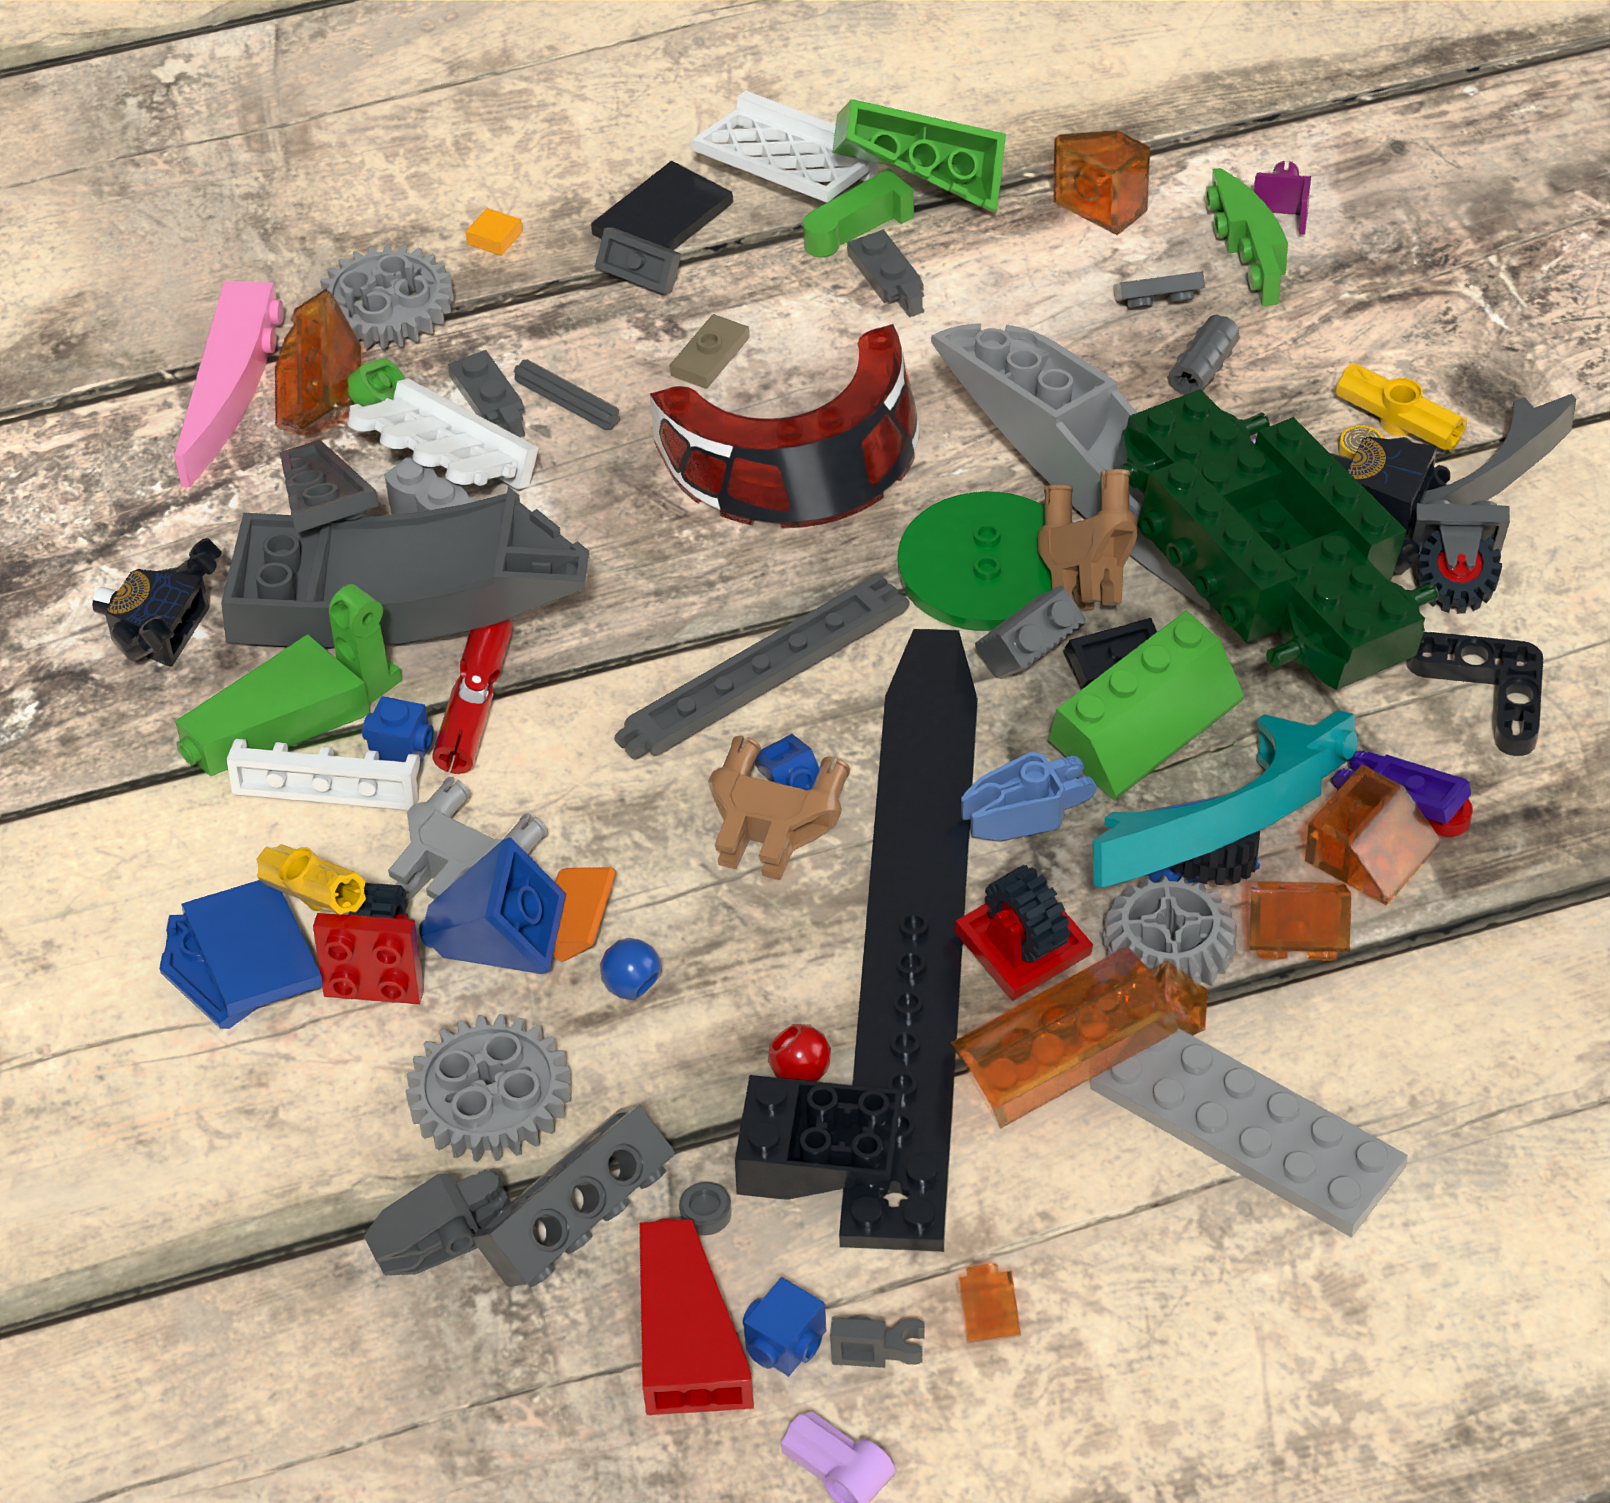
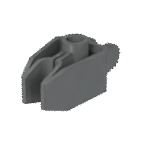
(434, 1222)

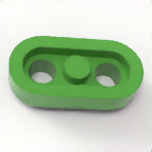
(374, 382)

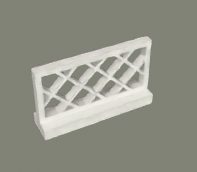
(782, 131)

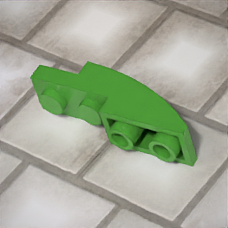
(1250, 230)

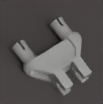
(446, 847)

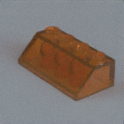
(1066, 1036)

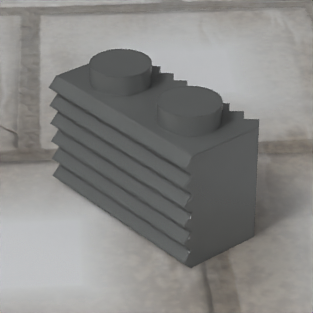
(1030, 632)

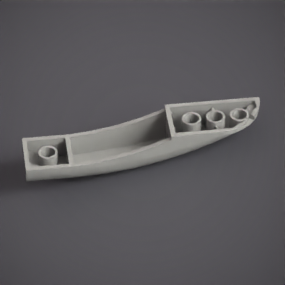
(1055, 414)

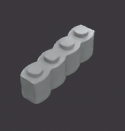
(419, 489)

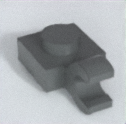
(869, 1343)

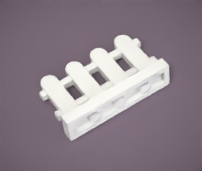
(447, 437)

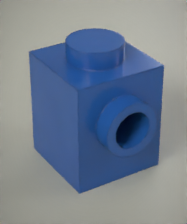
(398, 729)
(784, 1327)

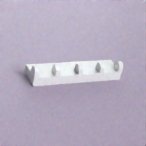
(323, 776)

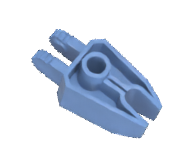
(1025, 797)

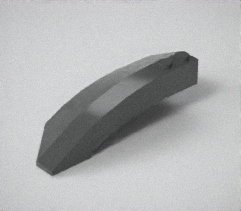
(426, 568)

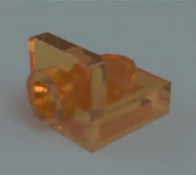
(1184, 996)
(988, 1304)

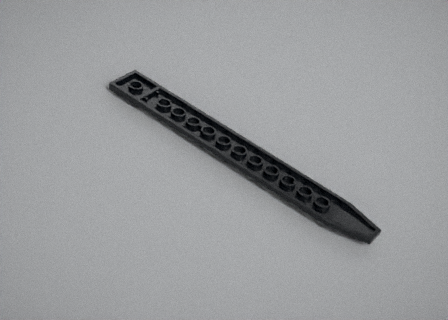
(910, 939)

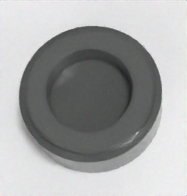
(707, 1207)

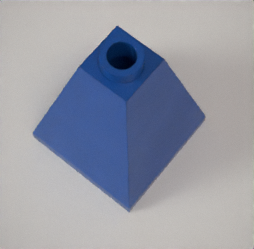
(498, 913)

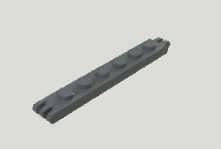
(760, 667)

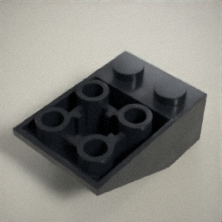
(814, 1137)

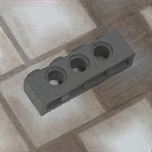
(509, 1238)

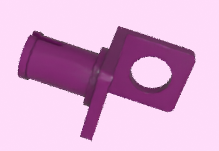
(1285, 191)

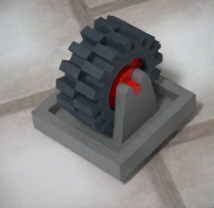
(1460, 550)

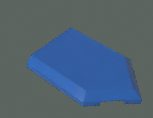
(188, 973)

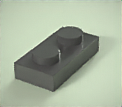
(637, 260)
(1177, 287)

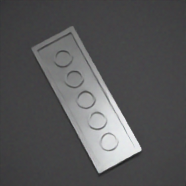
(1256, 1128)

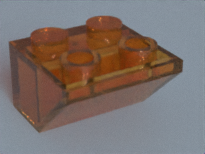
(1371, 836)

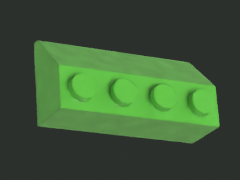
(1147, 705)

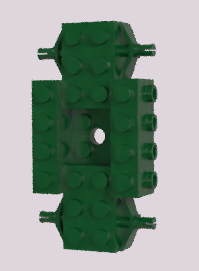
(1274, 536)

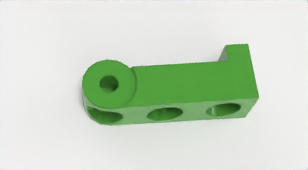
(857, 212)
(360, 641)

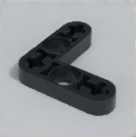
(1507, 676)

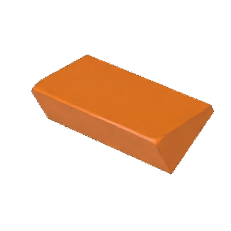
(583, 908)

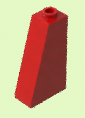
(686, 1332)

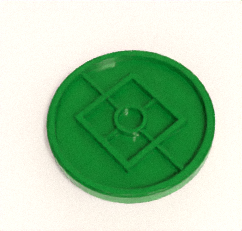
(974, 559)

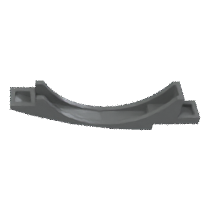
(1529, 439)

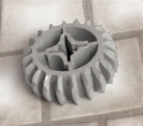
(1195, 920)

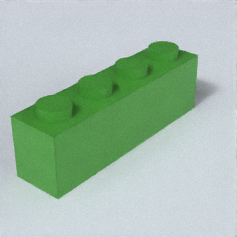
(938, 150)

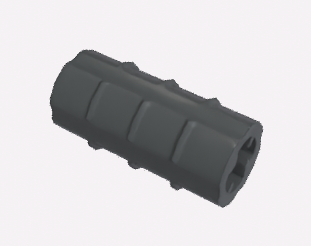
(1204, 354)

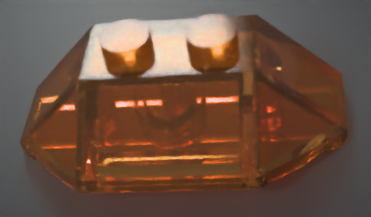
(315, 365)

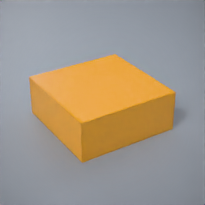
(494, 231)

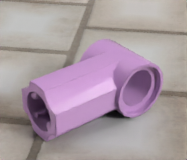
(847, 1468)

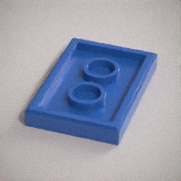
(251, 946)

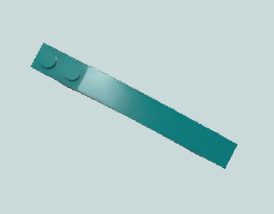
(1294, 762)

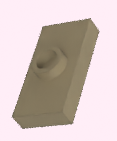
(709, 351)

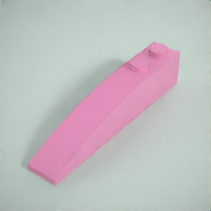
(228, 372)

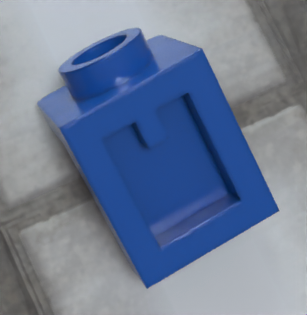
(789, 763)

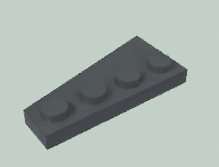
(323, 487)

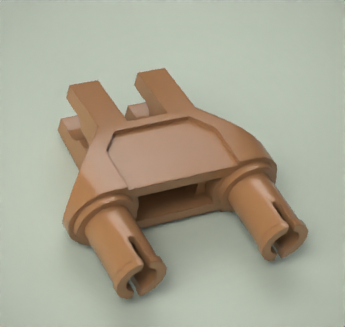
(1091, 549)
(770, 811)

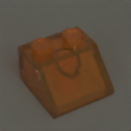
(1102, 177)
(1298, 918)

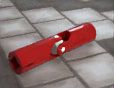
(471, 697)

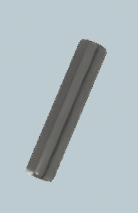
(566, 394)

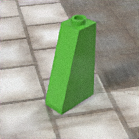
(280, 701)

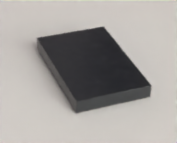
(666, 207)

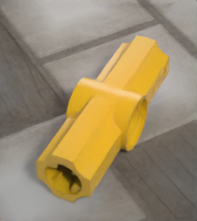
(1401, 407)
(311, 879)

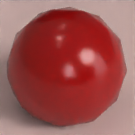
(799, 1053)

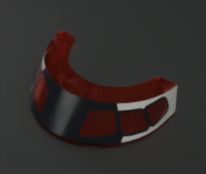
(802, 465)

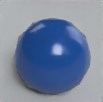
(630, 968)

